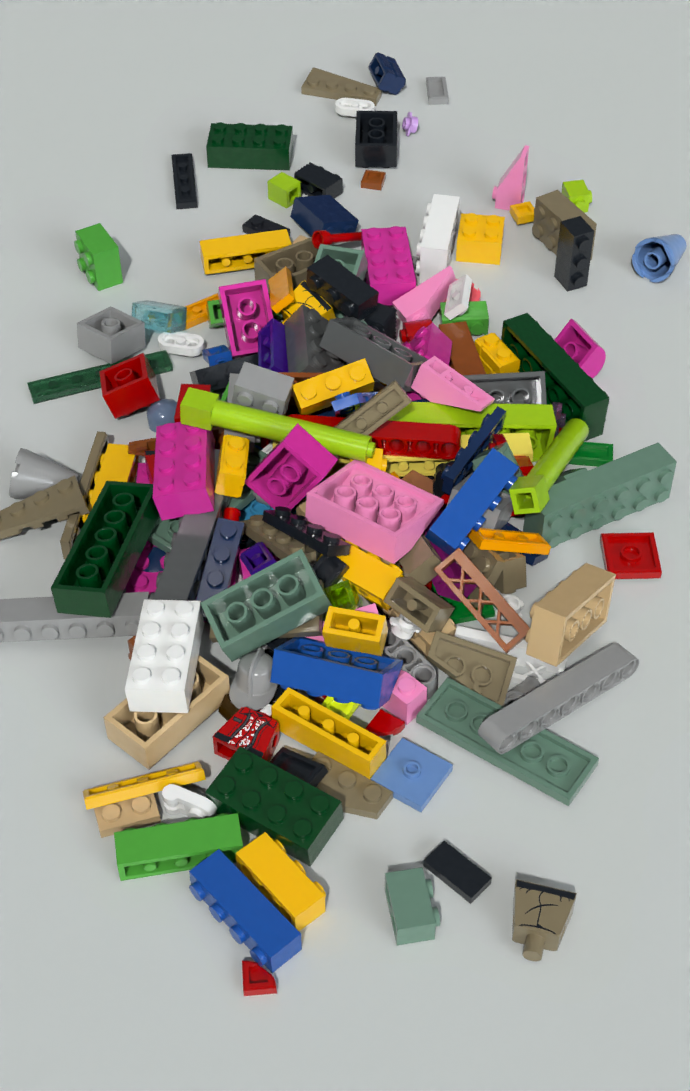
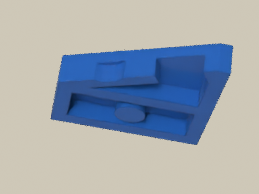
(347, 403)

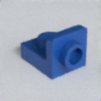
(217, 355)

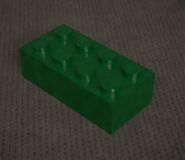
(250, 146)
(276, 804)

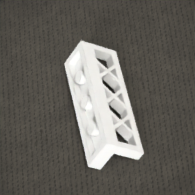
(533, 665)

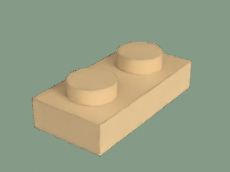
(127, 814)

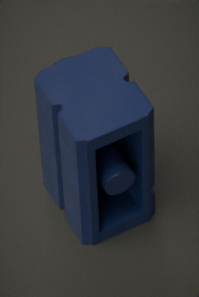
(387, 73)

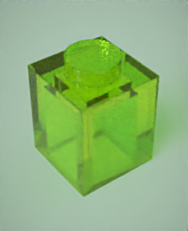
(343, 595)

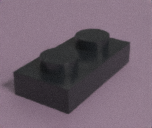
(259, 224)

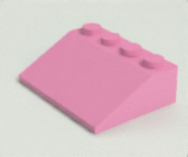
(372, 509)

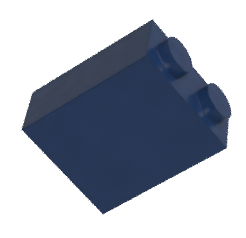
(322, 213)

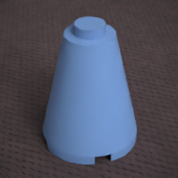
(658, 256)

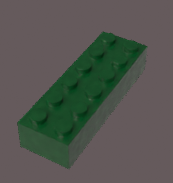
(563, 376)
(106, 550)

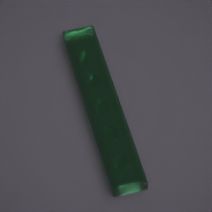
(86, 379)

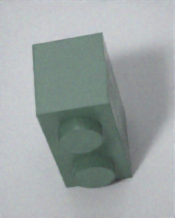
(410, 906)

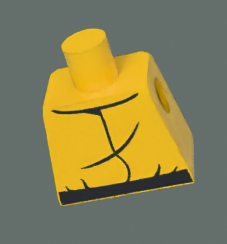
(309, 298)

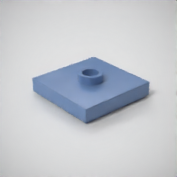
(412, 774)

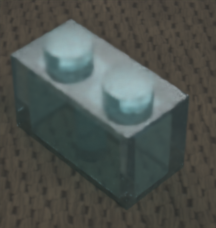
(160, 315)

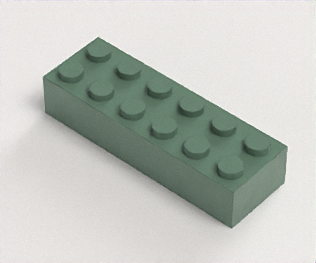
(604, 495)

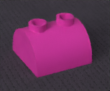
(581, 348)

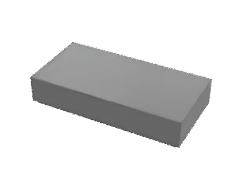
(437, 90)

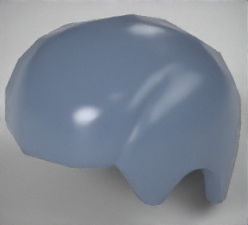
(161, 413)

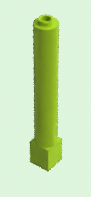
(205, 410)
(530, 492)

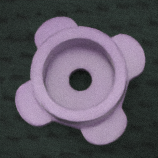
(410, 124)

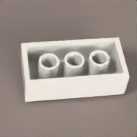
(437, 236)
(165, 656)

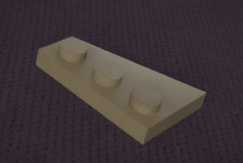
(473, 665)
(357, 792)

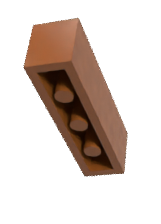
(464, 355)

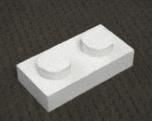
(458, 297)

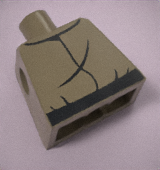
(540, 917)

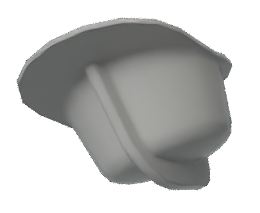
(252, 681)

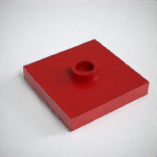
(631, 555)

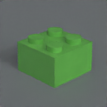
(98, 257)

